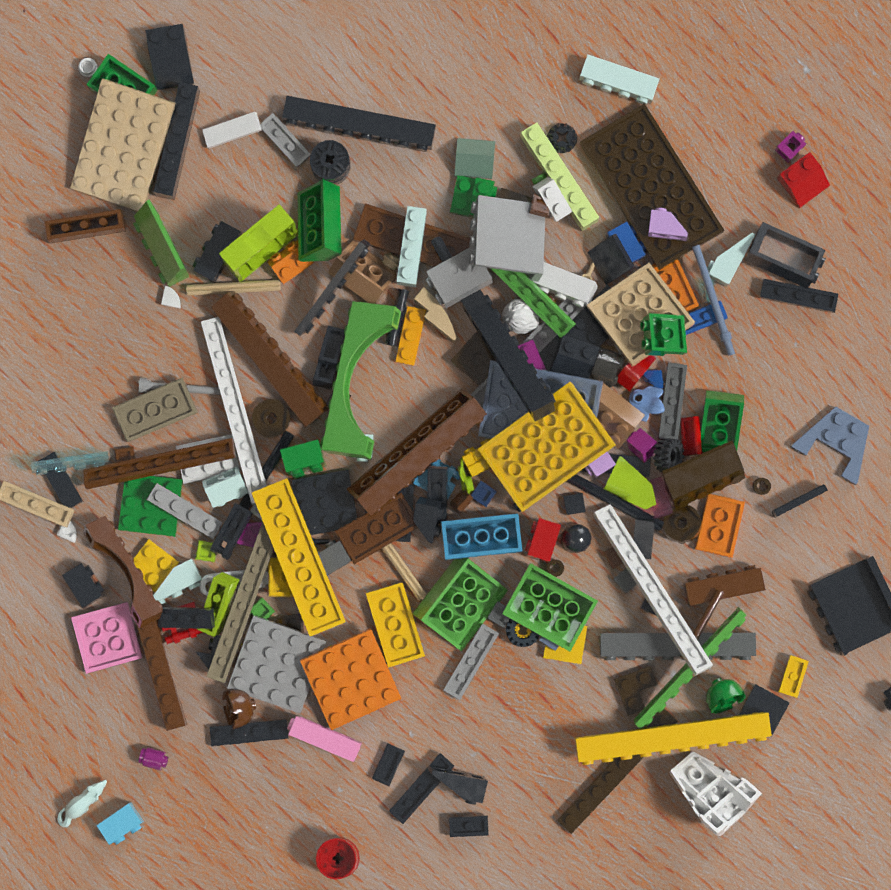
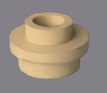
(391, 261)

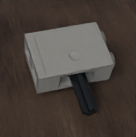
(454, 277)

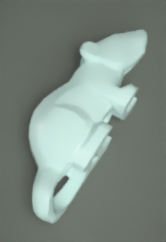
(81, 803)

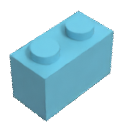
(120, 823)

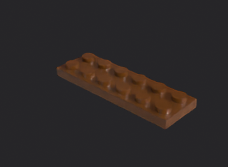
(386, 231)

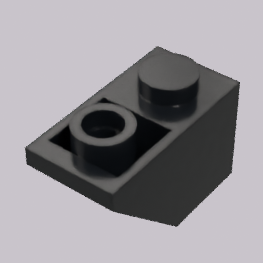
(427, 517)

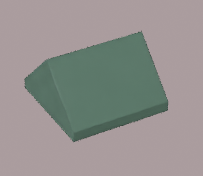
(474, 158)

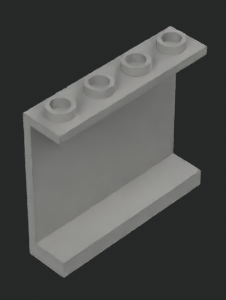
(506, 236)

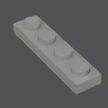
(184, 511)
(471, 661)

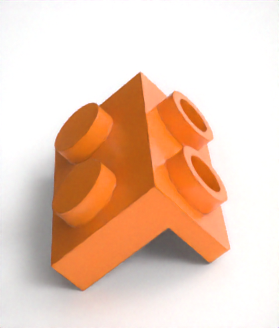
(287, 264)

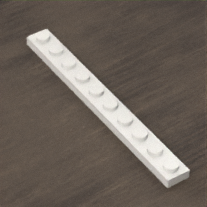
(234, 405)
(653, 590)

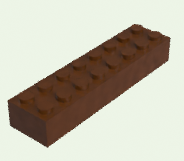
(417, 452)

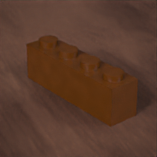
(85, 226)
(731, 584)

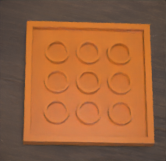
(350, 679)

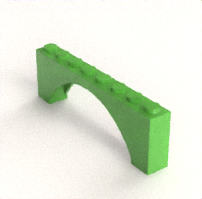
(365, 325)

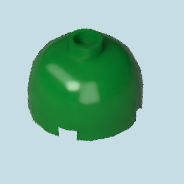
(723, 694)

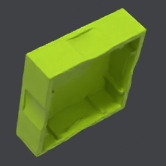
(259, 243)

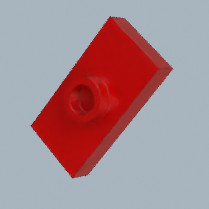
(691, 435)

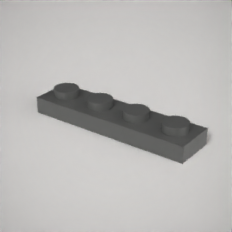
(672, 401)

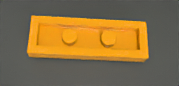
(410, 336)

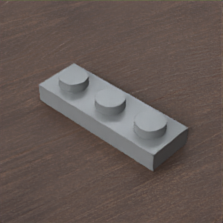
(285, 140)

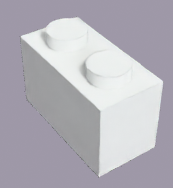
(553, 198)

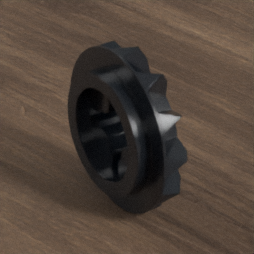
(562, 147)

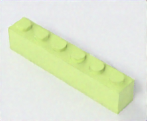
(555, 168)

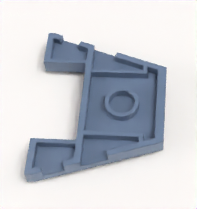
(842, 434)

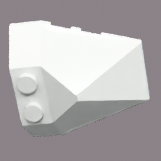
(713, 793)

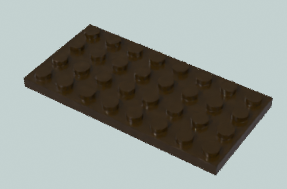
(647, 175)

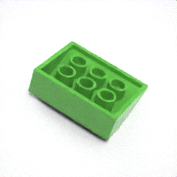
(159, 242)
(460, 602)
(550, 607)

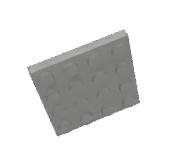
(271, 664)

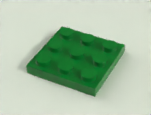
(141, 515)

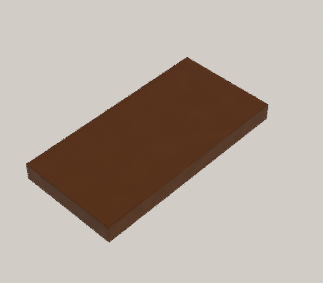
(372, 533)

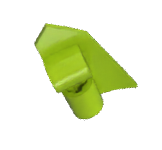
(630, 485)

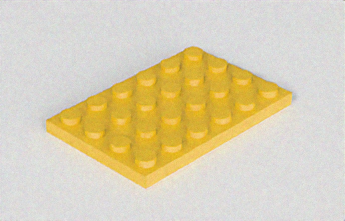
(544, 454)

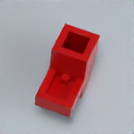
(630, 375)

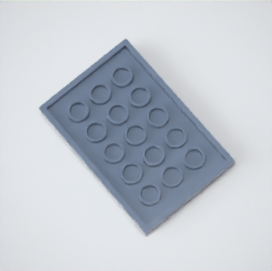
(506, 407)

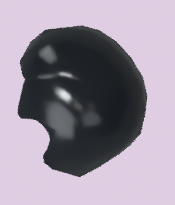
(575, 538)

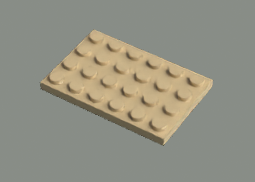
(122, 145)

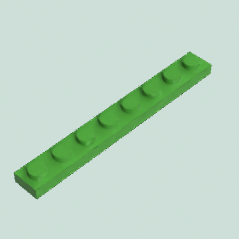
(684, 675)

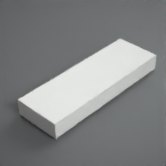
(232, 130)

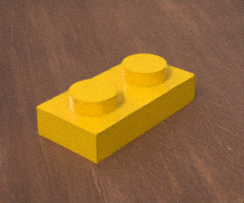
(793, 676)

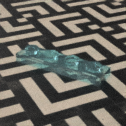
(62, 464)

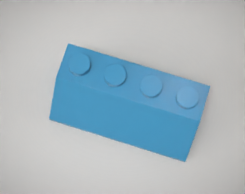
(481, 536)

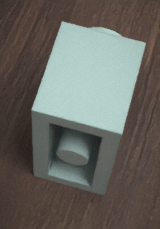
(225, 487)

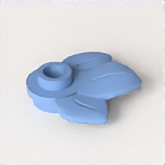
(650, 401)

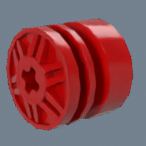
(329, 866)

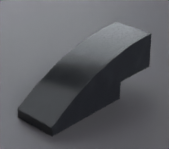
(329, 358)

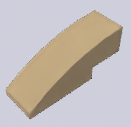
(436, 314)

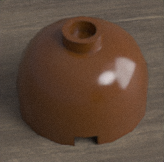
(238, 707)

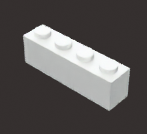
(566, 285)

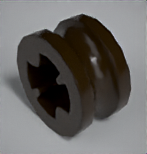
(766, 482)
(553, 562)

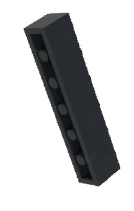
(177, 141)

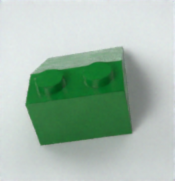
(721, 419)

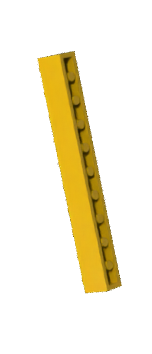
(671, 737)

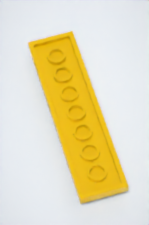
(298, 557)

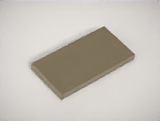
(154, 409)

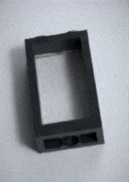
(786, 255)

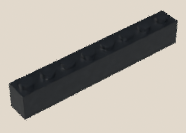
(358, 123)
(508, 355)

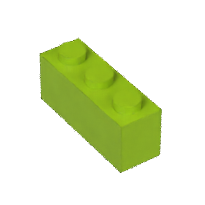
(220, 598)

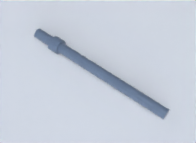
(725, 335)

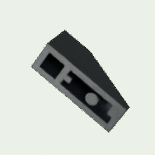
(466, 785)

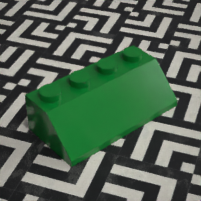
(319, 222)

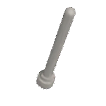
(147, 385)

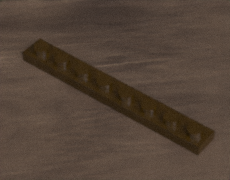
(606, 782)

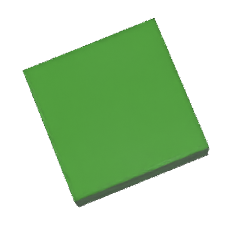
(262, 609)

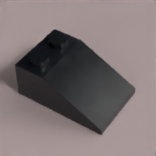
(169, 56)

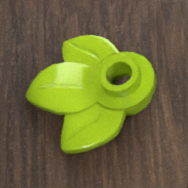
(466, 481)

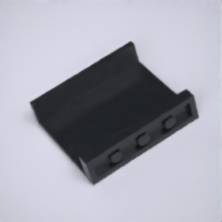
(854, 605)

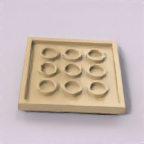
(628, 302)

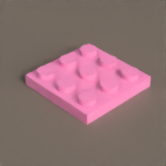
(107, 637)

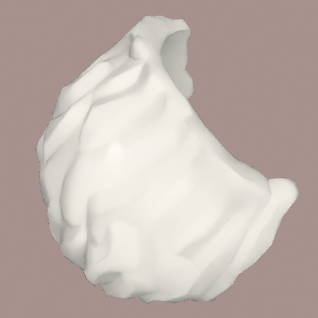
(520, 317)

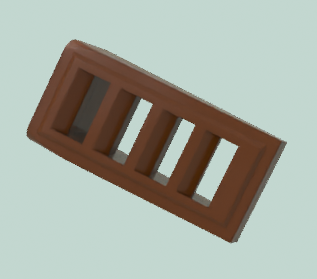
(461, 501)

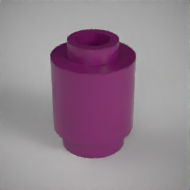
(153, 758)

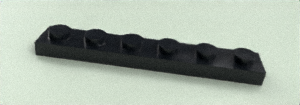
(337, 282)

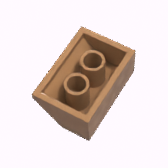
(369, 279)

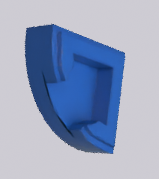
(654, 377)

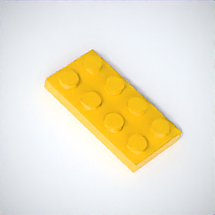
(395, 624)

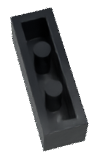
(210, 263)

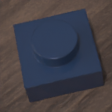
(483, 494)

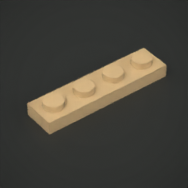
(36, 504)

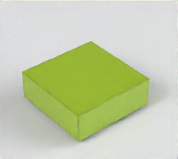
(203, 552)

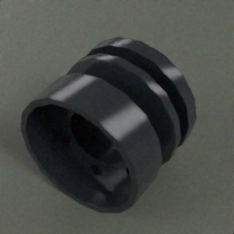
(335, 172)

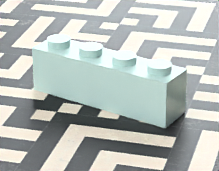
(619, 79)
(411, 246)

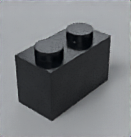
(83, 585)

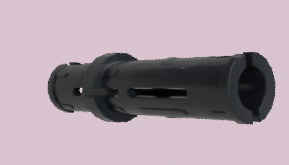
(400, 303)

